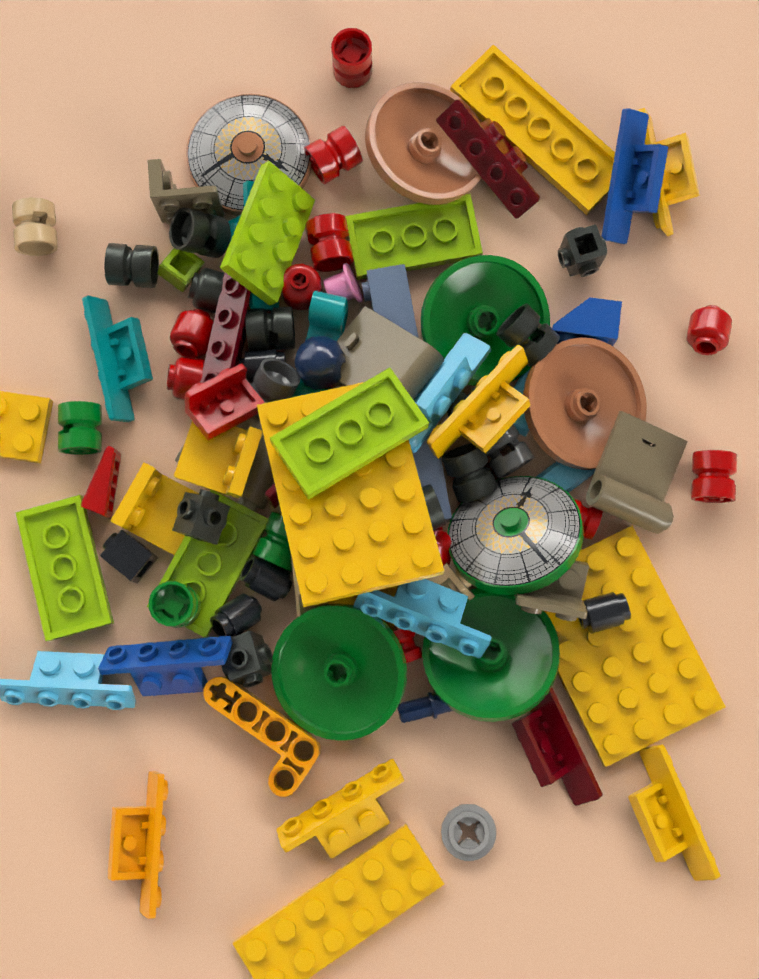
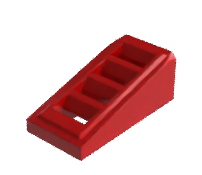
(102, 488)

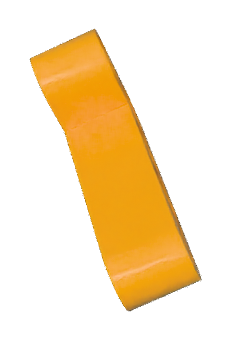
(259, 729)

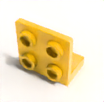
(220, 462)
(151, 508)

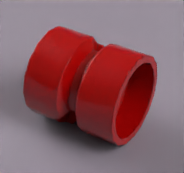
(352, 57)
(334, 154)
(328, 237)
(713, 478)

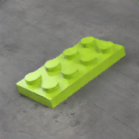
(268, 233)
(414, 236)
(349, 433)
(64, 568)
(216, 568)

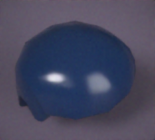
(319, 362)

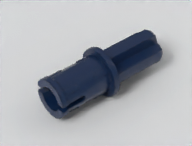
(422, 708)

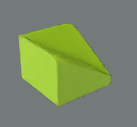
(179, 268)

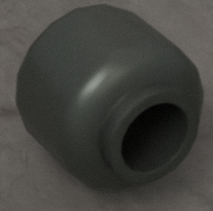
(206, 289)

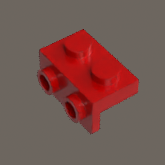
(222, 402)

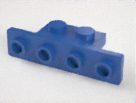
(634, 177)
(167, 665)

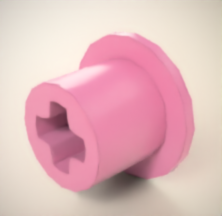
(344, 284)

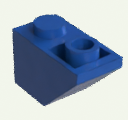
(591, 319)

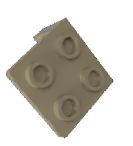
(169, 199)
(559, 597)

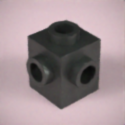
(588, 244)
(201, 516)
(248, 660)

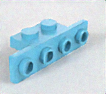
(448, 382)
(428, 611)
(67, 680)

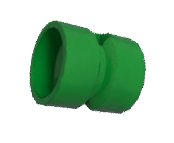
(79, 428)
(275, 545)
(174, 604)

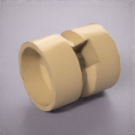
(34, 226)

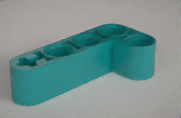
(326, 318)

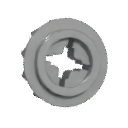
(468, 849)

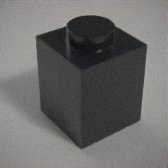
(128, 555)

